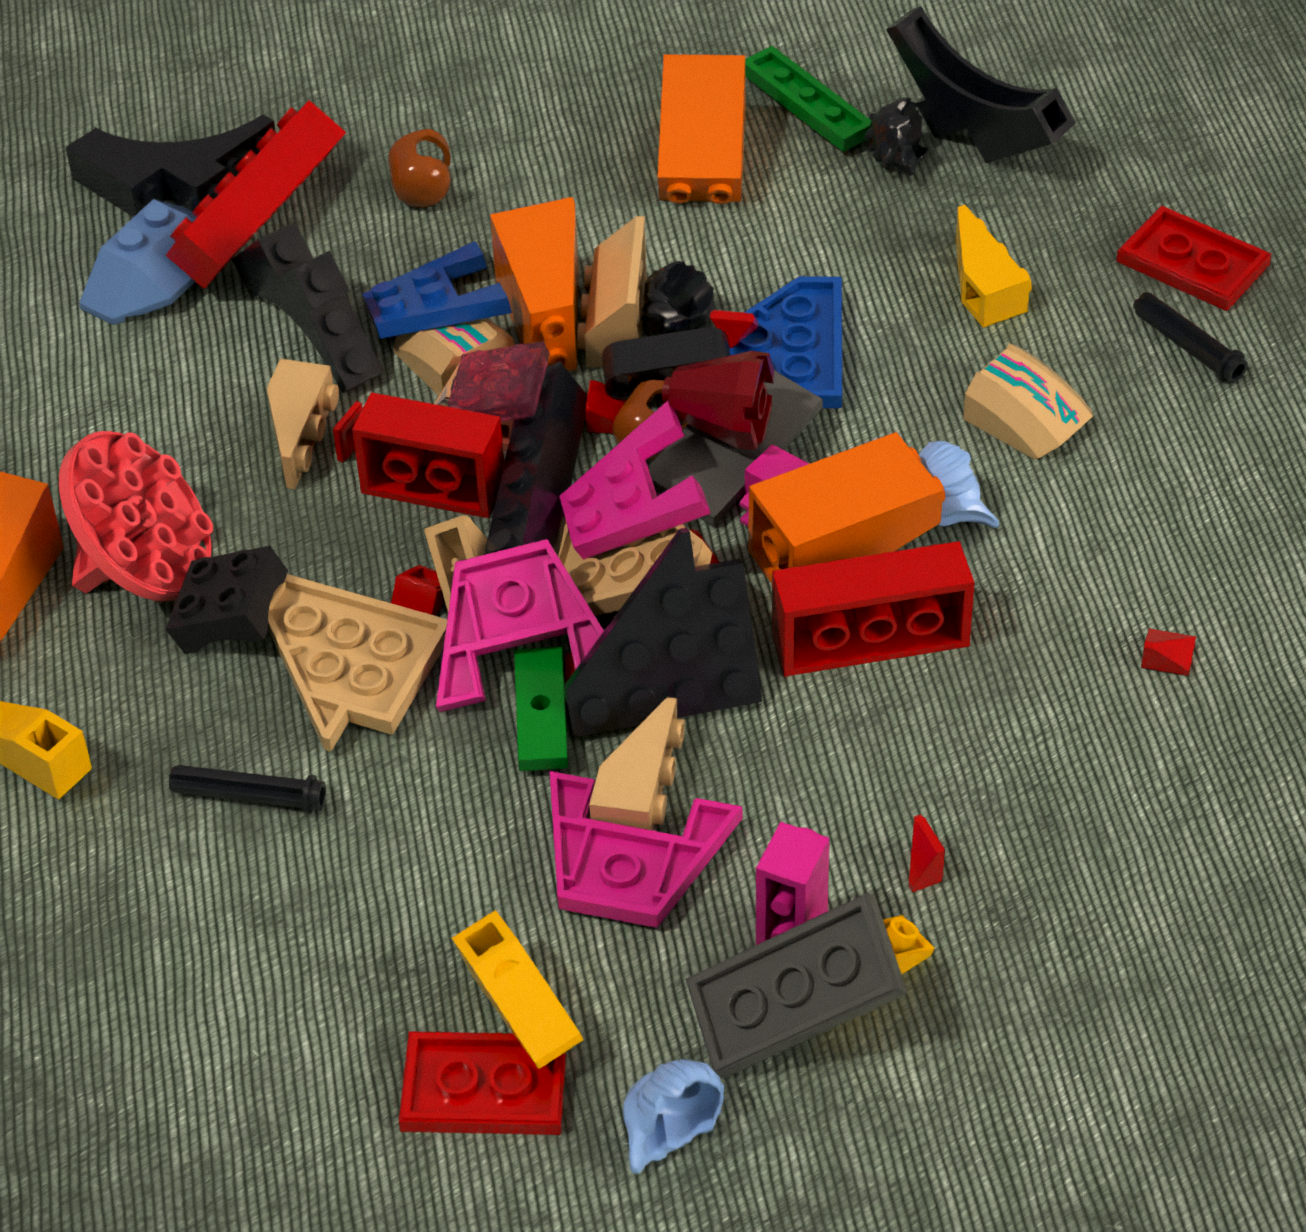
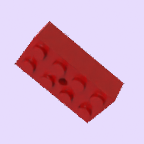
(872, 608)

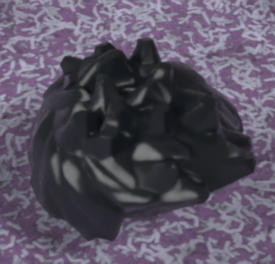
(896, 136)
(677, 299)

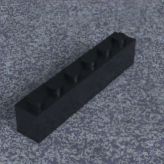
(539, 466)

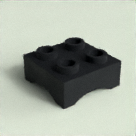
(226, 598)

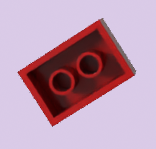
(429, 454)

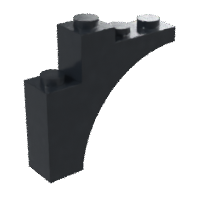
(961, 96)
(138, 171)
(314, 297)

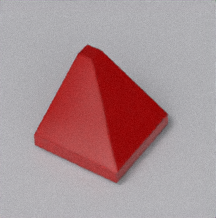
(343, 432)
(1168, 652)
(926, 856)

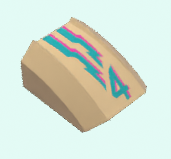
(438, 351)
(1024, 403)

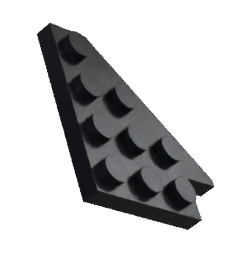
(674, 637)

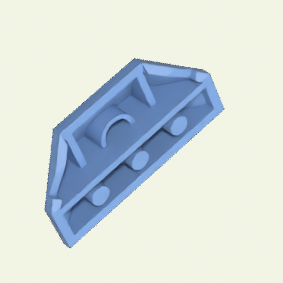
(132, 267)

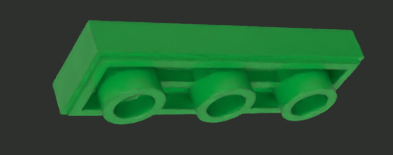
(540, 709)

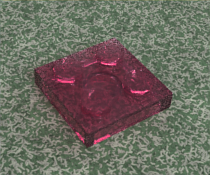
(501, 380)

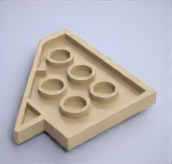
(614, 574)
(352, 655)

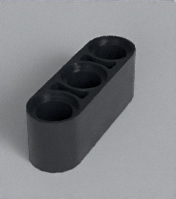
(657, 356)

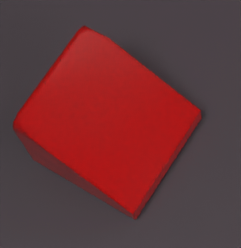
(601, 409)
(418, 590)

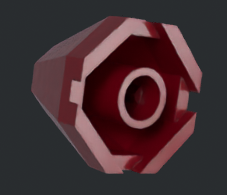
(724, 397)

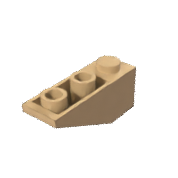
(299, 404)
(635, 774)

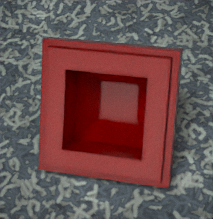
(735, 324)

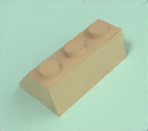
(615, 290)

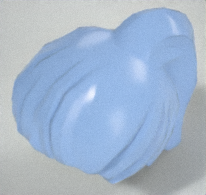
(959, 483)
(670, 1109)

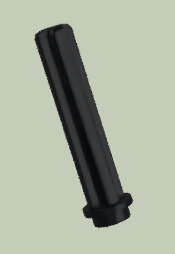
(1226, 363)
(267, 789)

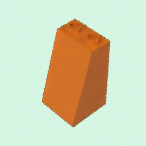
(702, 128)
(540, 274)
(843, 506)
(27, 542)

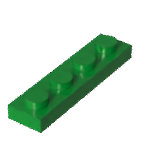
(807, 98)

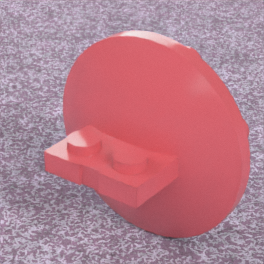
(130, 516)

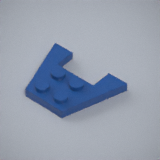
(428, 299)

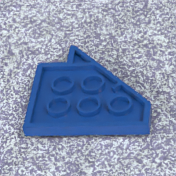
(803, 335)

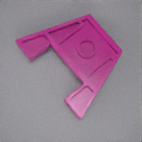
(617, 496)
(507, 603)
(628, 869)

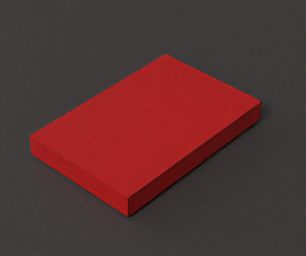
(1194, 258)
(479, 1086)

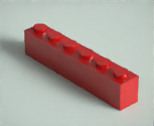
(254, 194)

